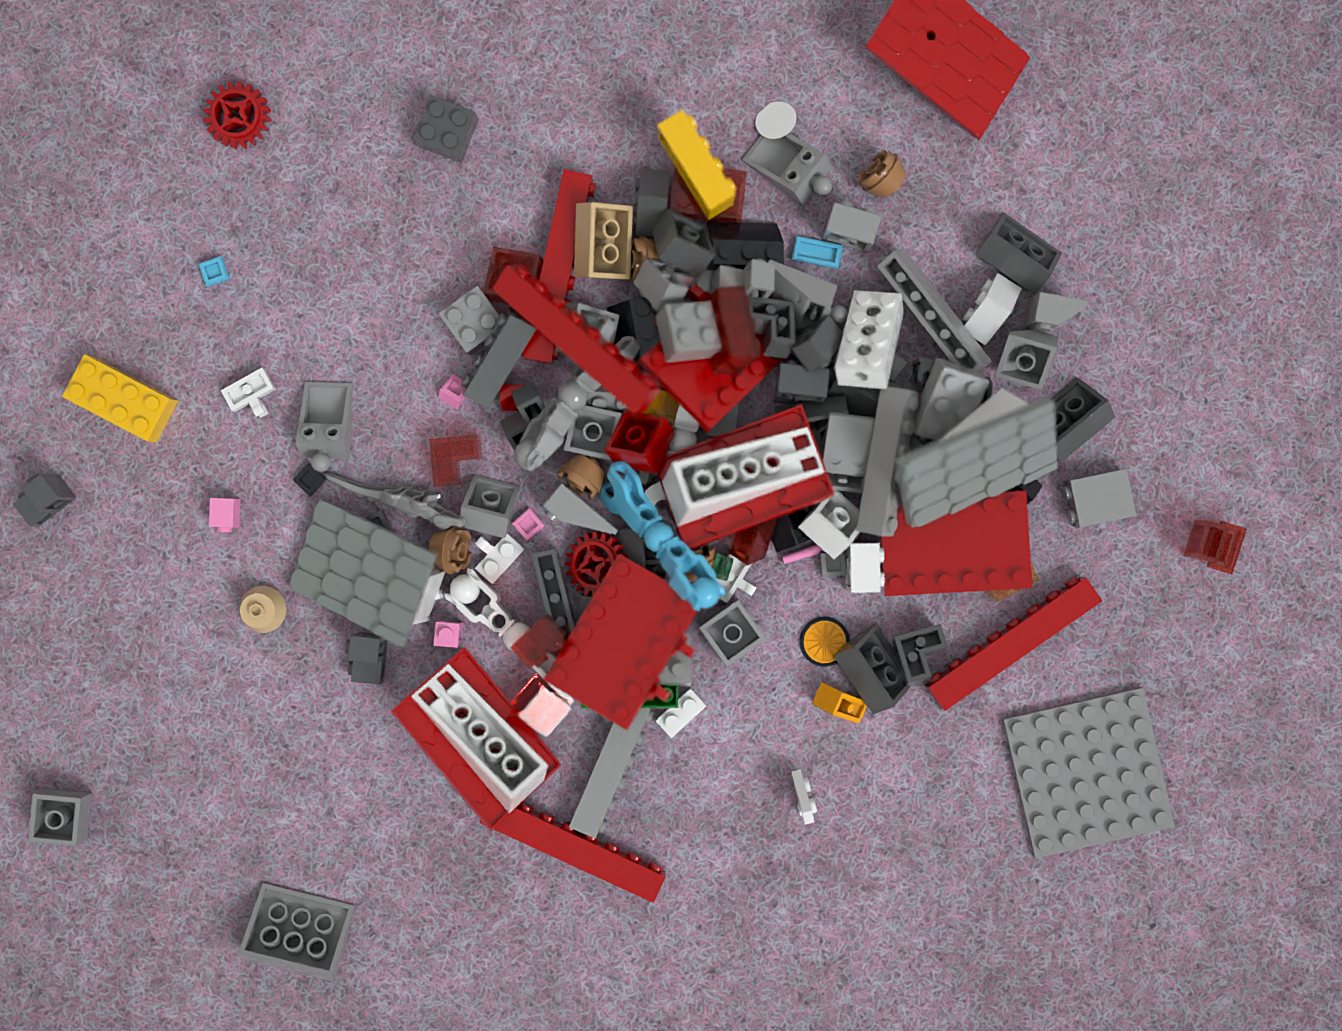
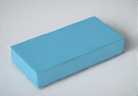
(817, 252)

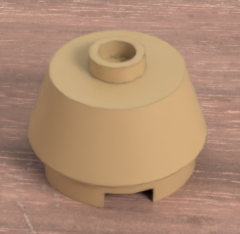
(262, 609)

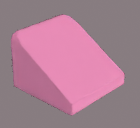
(452, 392)

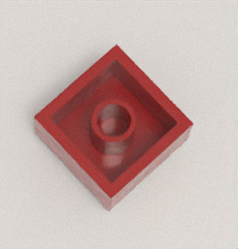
(640, 441)

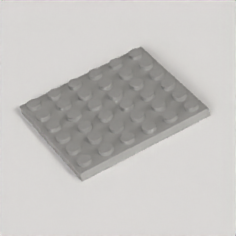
(1088, 772)

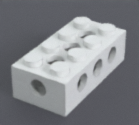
(871, 365)

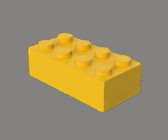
(695, 163)
(120, 398)

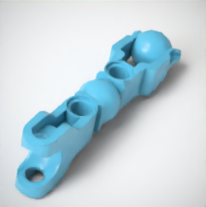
(659, 537)

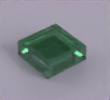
(722, 566)

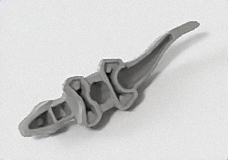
(404, 499)

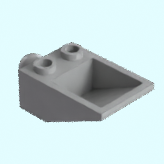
(791, 166)
(810, 296)
(325, 423)
(847, 450)

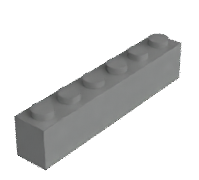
(933, 311)
(889, 441)
(608, 775)

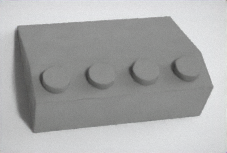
(297, 932)

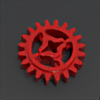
(222, 101)
(580, 567)

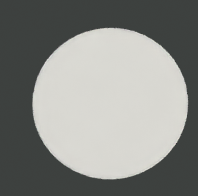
(776, 120)

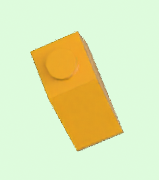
(839, 703)

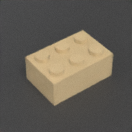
(603, 241)

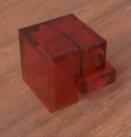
(1215, 544)
(541, 706)

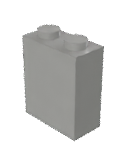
(1099, 498)

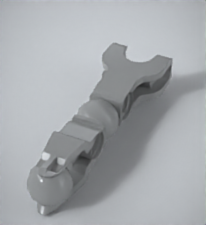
(548, 429)

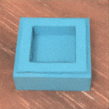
(214, 271)

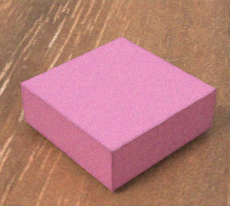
(528, 524)

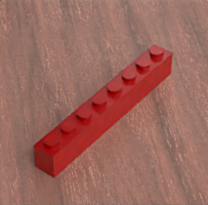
(560, 254)
(577, 338)
(1013, 642)
(583, 851)

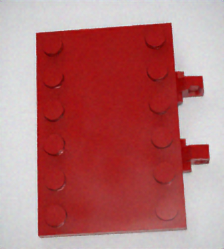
(693, 381)
(961, 552)
(623, 643)

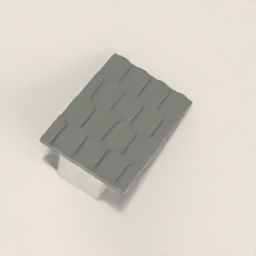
(980, 458)
(366, 573)

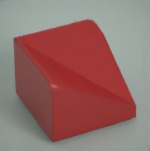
(506, 399)

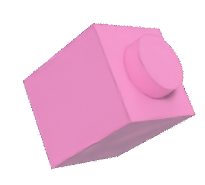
(224, 514)
(448, 633)

